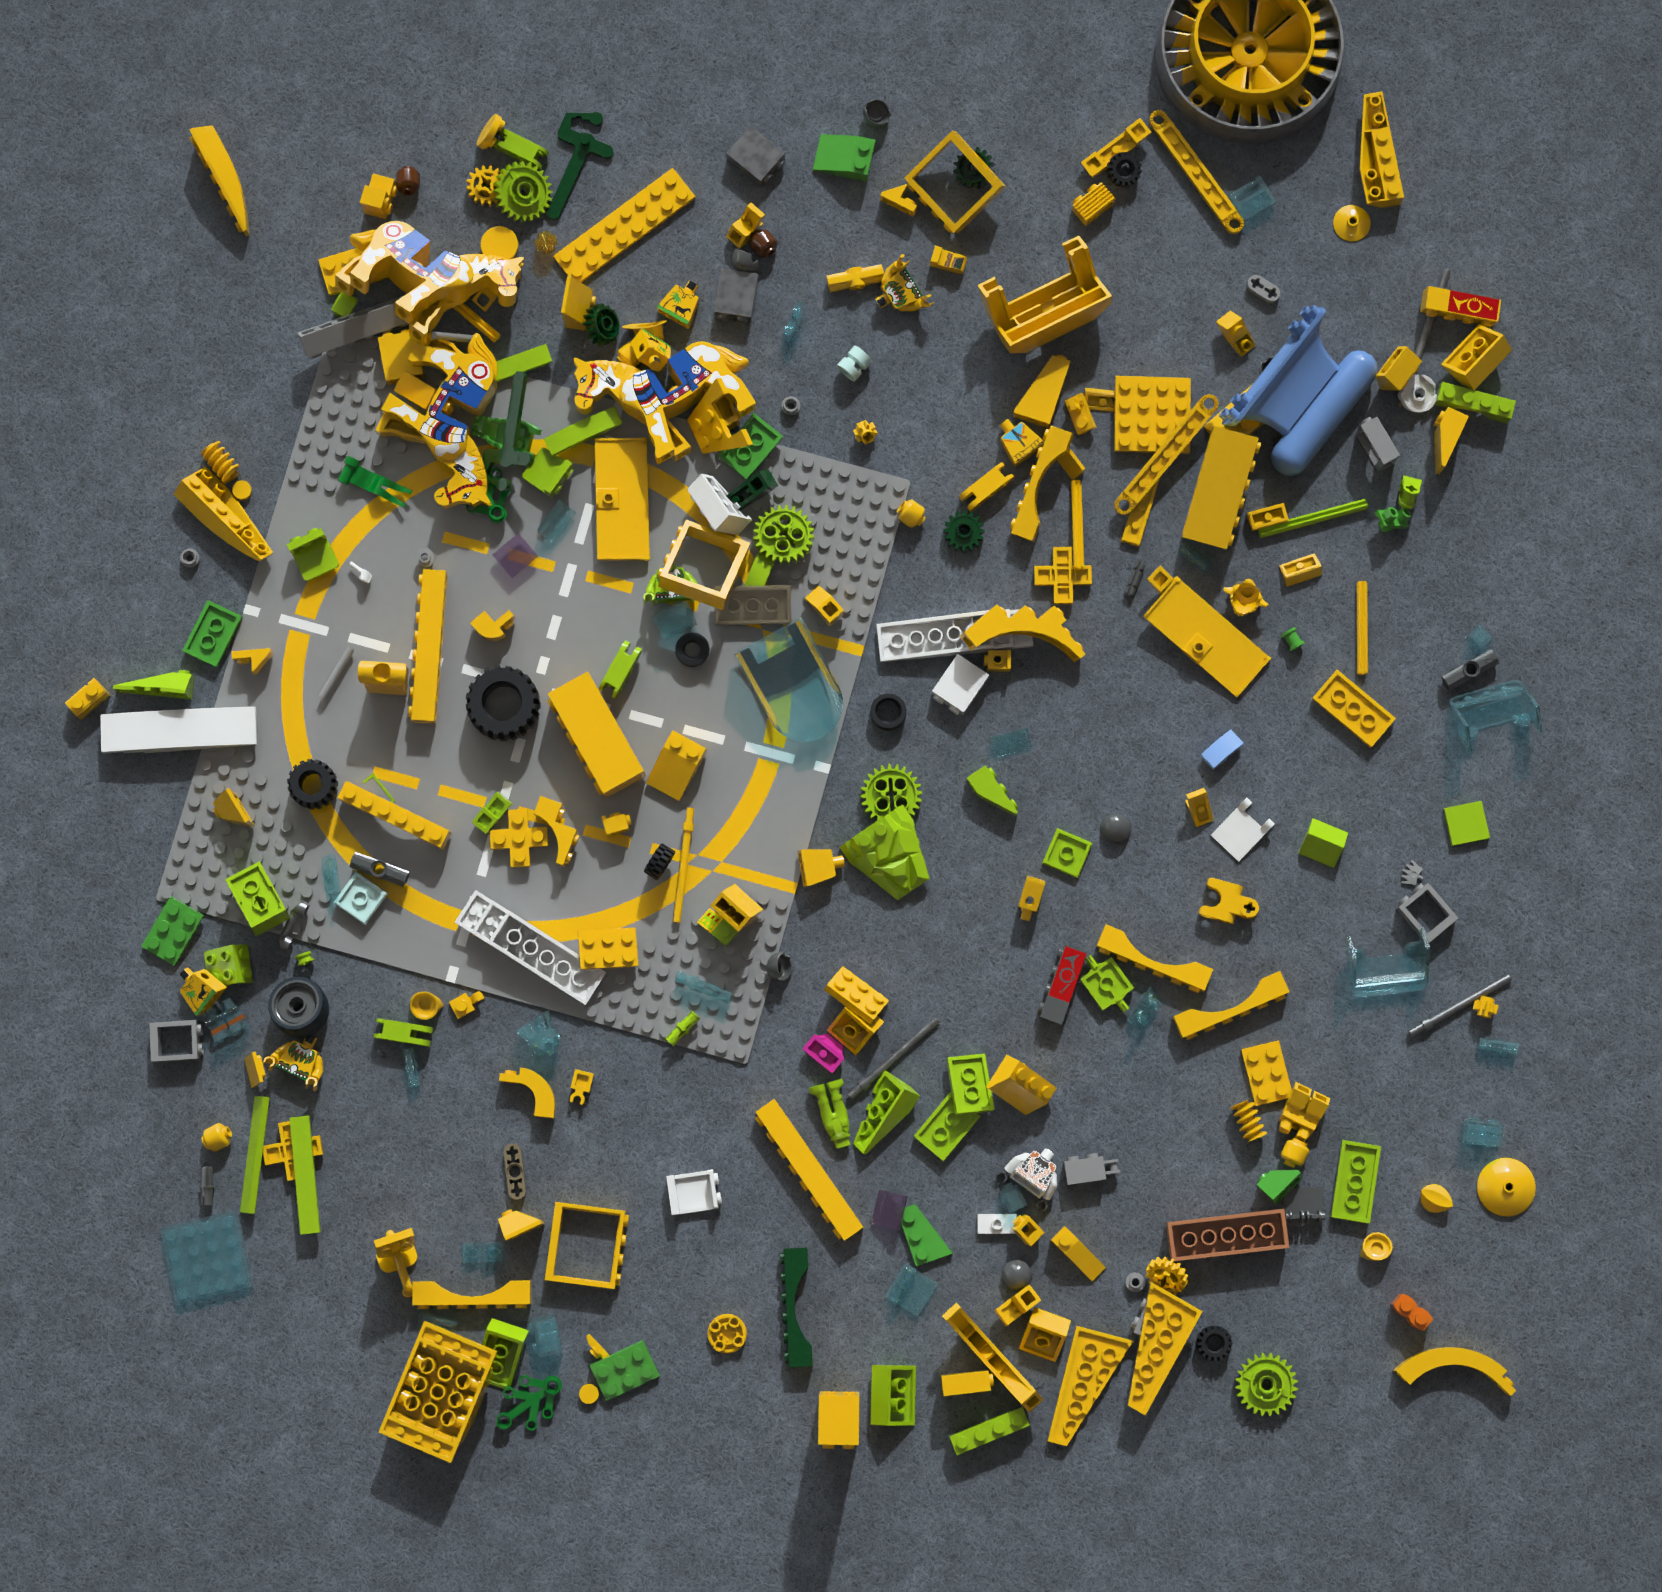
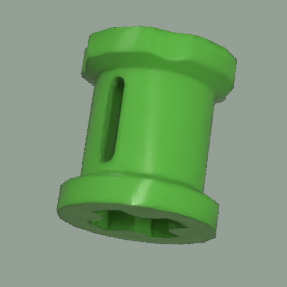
(1292, 639)

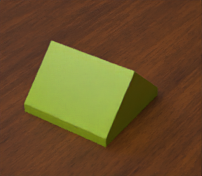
(1323, 843)

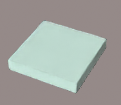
(360, 898)

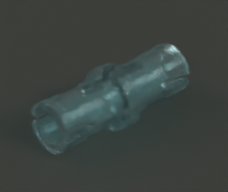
(1498, 1046)
(411, 1067)

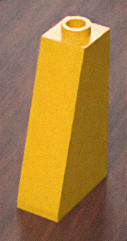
(1042, 396)

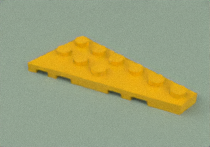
(1087, 1371)

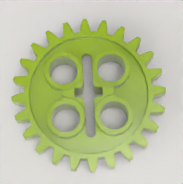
(770, 544)
(874, 795)

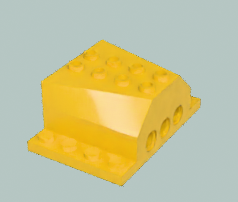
(439, 1392)

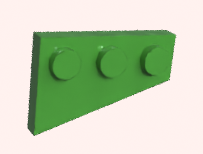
(921, 1237)

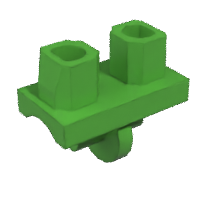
(1393, 518)

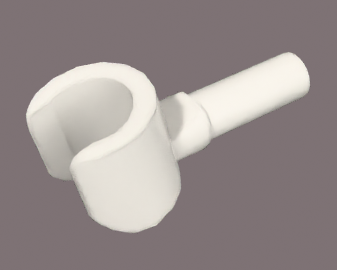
(365, 575)

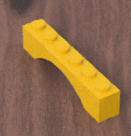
(1055, 446)
(394, 814)
(1192, 974)
(1268, 989)
(430, 1293)

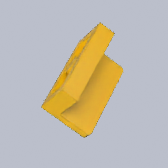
(415, 389)

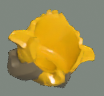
(1245, 597)

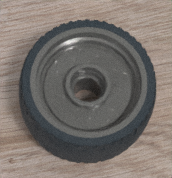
(290, 996)

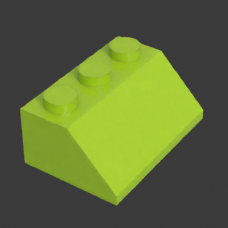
(893, 1395)

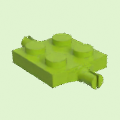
(1106, 983)

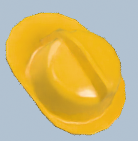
(654, 328)

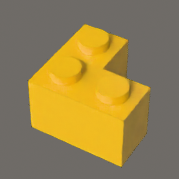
(378, 196)

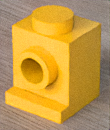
(1005, 663)
(616, 823)
(1032, 1232)

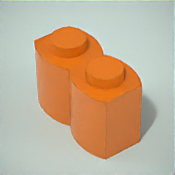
(1407, 1308)

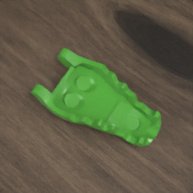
(494, 430)

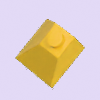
(231, 809)
(853, 1030)
(517, 1223)

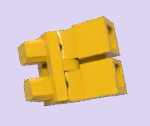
(1302, 1111)

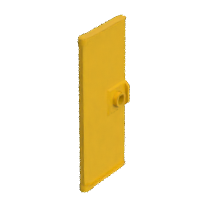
(622, 499)
(1206, 637)

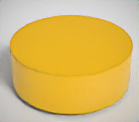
(242, 490)
(589, 1393)

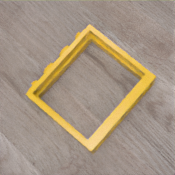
(936, 211)
(693, 590)
(554, 1245)

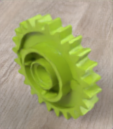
(509, 194)
(1280, 1389)

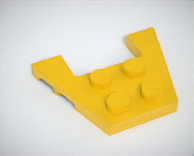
(710, 426)

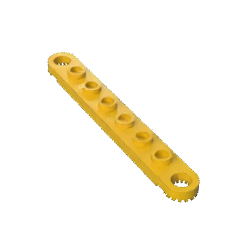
(1196, 172)
(1166, 454)

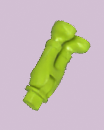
(838, 1122)

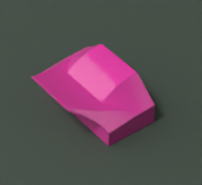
(825, 1051)

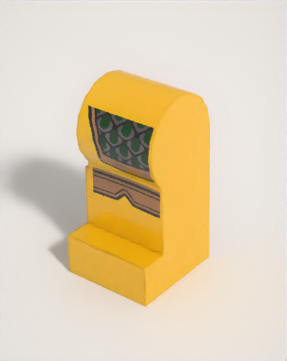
(948, 260)

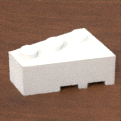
(716, 506)

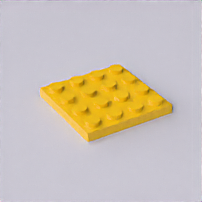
(1148, 411)

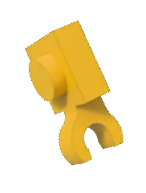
(464, 1005)

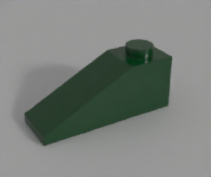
(753, 489)

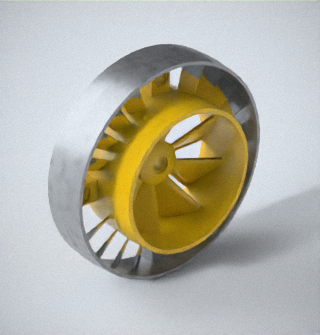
(1274, 67)

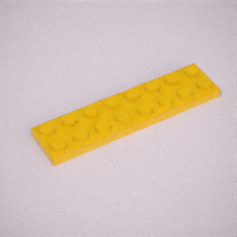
(624, 226)

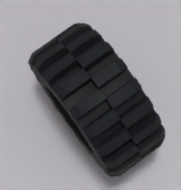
(485, 685)

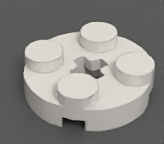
(1427, 393)

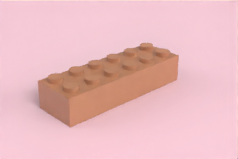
(1227, 1235)

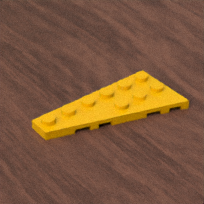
(1162, 1337)

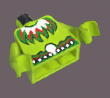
(659, 595)

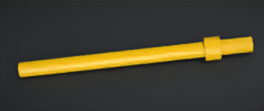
(688, 828)

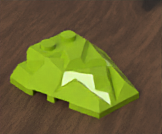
(889, 853)

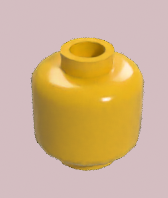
(627, 355)
(911, 513)
(216, 1137)
(1294, 1153)

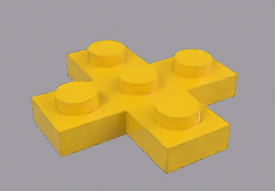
(1062, 575)
(519, 838)
(283, 1151)

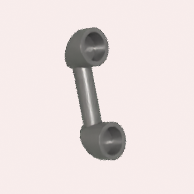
(299, 910)

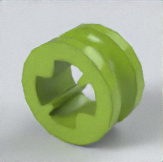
(304, 958)

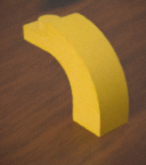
(544, 1097)

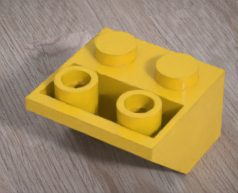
(1398, 369)

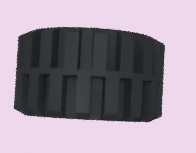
(298, 776)

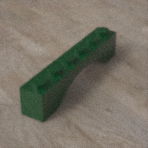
(799, 1349)

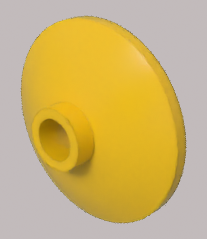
(1349, 231)

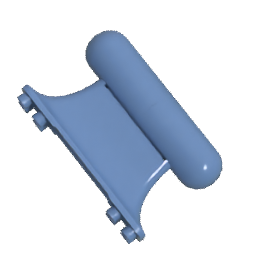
(1303, 393)

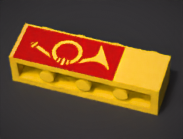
(1460, 306)

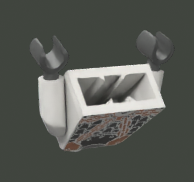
(1034, 1173)

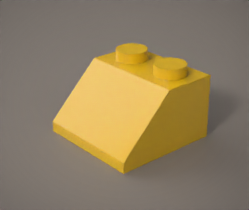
(1044, 1334)

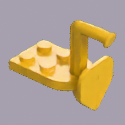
(397, 1253)

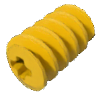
(220, 462)
(1248, 1120)

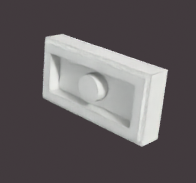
(995, 1223)

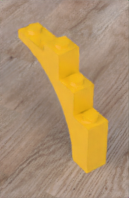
(1023, 622)
(992, 1357)

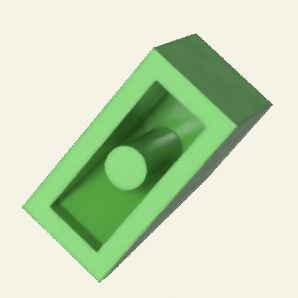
(1278, 1183)

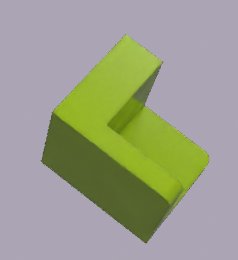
(344, 305)

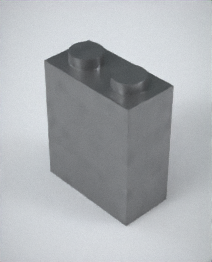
(756, 156)
(736, 295)

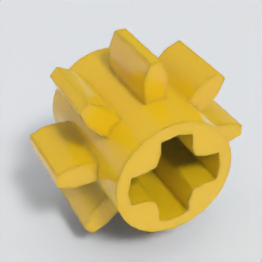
(865, 432)
(1485, 1007)

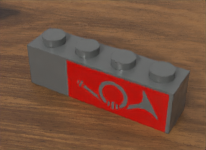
(1062, 985)

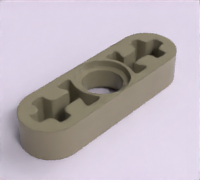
(512, 1186)

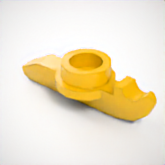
(596, 1349)

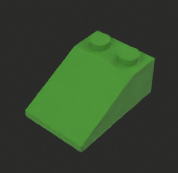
(845, 156)

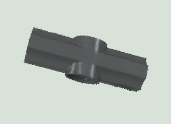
(1480, 665)
(391, 873)

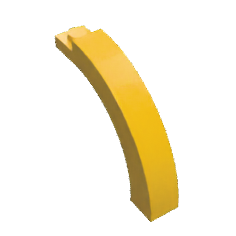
(1424, 1361)

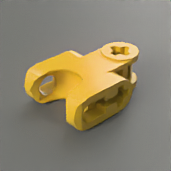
(1230, 904)

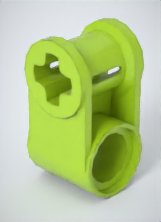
(1408, 490)

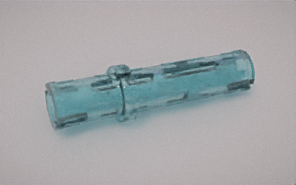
(703, 987)

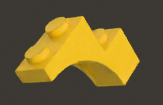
(566, 836)

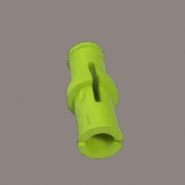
(682, 1028)

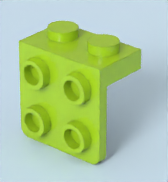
(548, 472)
(313, 554)
(229, 964)

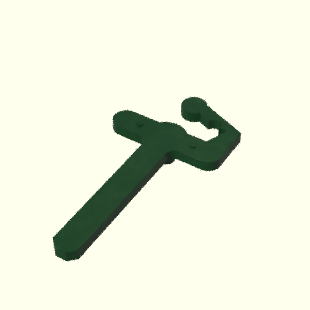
(584, 145)
(508, 454)

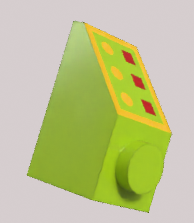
(718, 927)

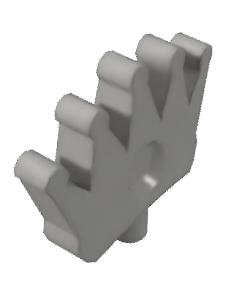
(1412, 874)

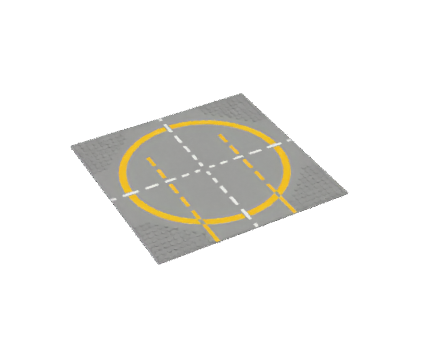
(572, 613)

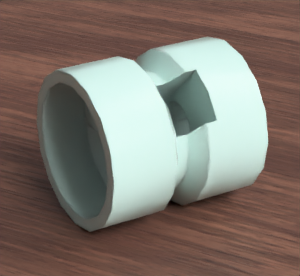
(854, 363)

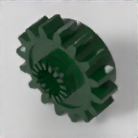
(963, 169)
(601, 324)
(964, 521)

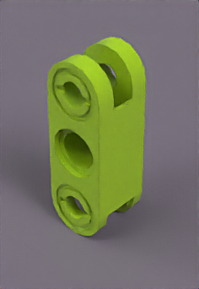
(520, 148)
(620, 669)
(402, 1032)

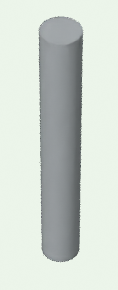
(451, 337)
(336, 672)

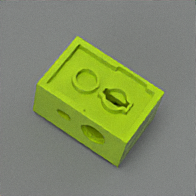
(257, 898)

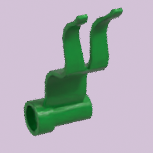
(370, 481)

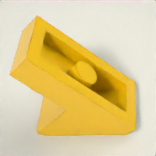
(894, 198)
(258, 658)
(1199, 807)

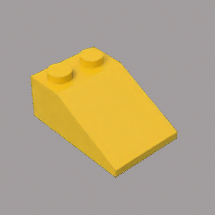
(575, 302)
(1447, 432)
(676, 765)

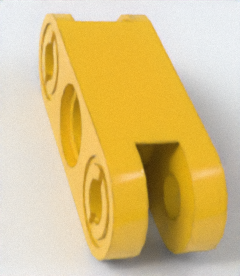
(986, 487)

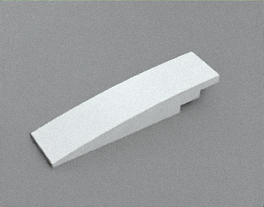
(939, 637)
(178, 730)
(528, 946)

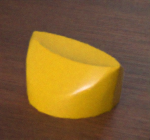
(425, 1005)
(1435, 1198)
(1376, 1247)

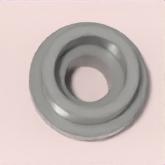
(788, 400)
(185, 554)
(431, 558)
(1128, 1282)

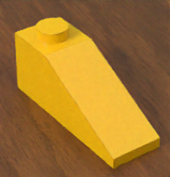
(1077, 1253)

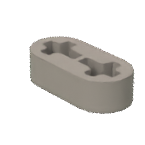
(1266, 285)

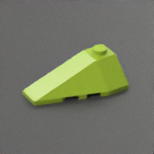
(165, 685)
(890, 1105)

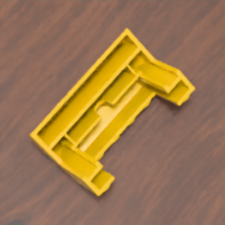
(1050, 308)

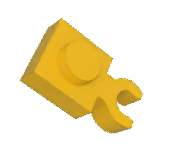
(582, 1083)

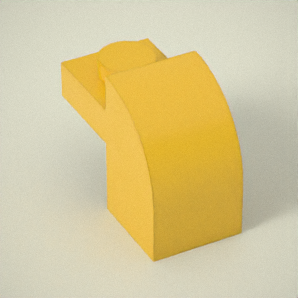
(743, 228)
(492, 630)
(1017, 1305)

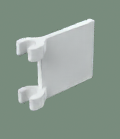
(1240, 831)

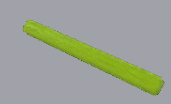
(1315, 517)

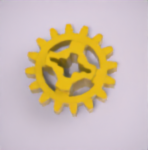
(480, 190)
(1167, 1275)

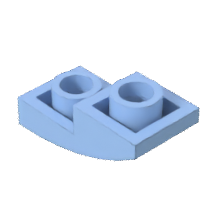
(1221, 749)

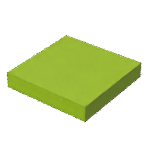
(1466, 823)
(1067, 853)

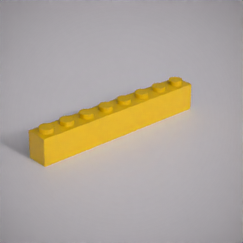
(429, 646)
(809, 1170)

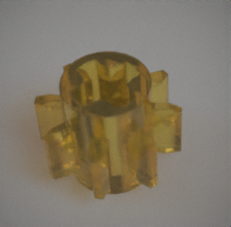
(546, 242)

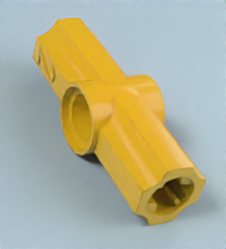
(855, 278)

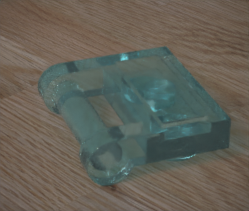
(1256, 202)

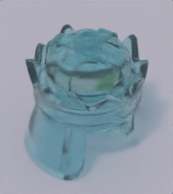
(540, 1035)

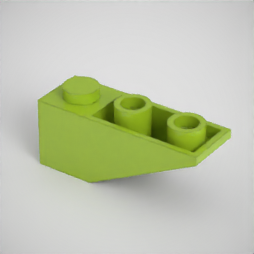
(988, 789)

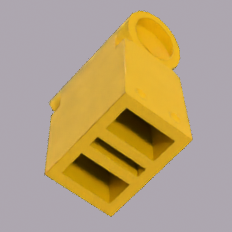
(384, 677)

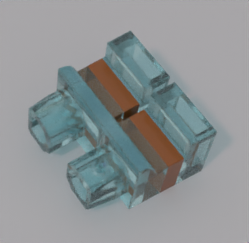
(218, 1022)

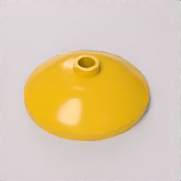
(1493, 1191)

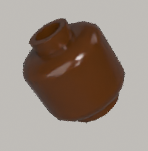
(408, 180)
(763, 243)

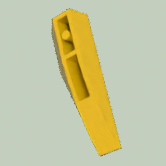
(1377, 155)
(223, 172)
(221, 513)

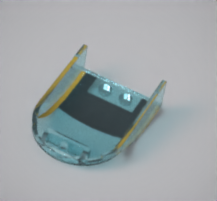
(793, 682)

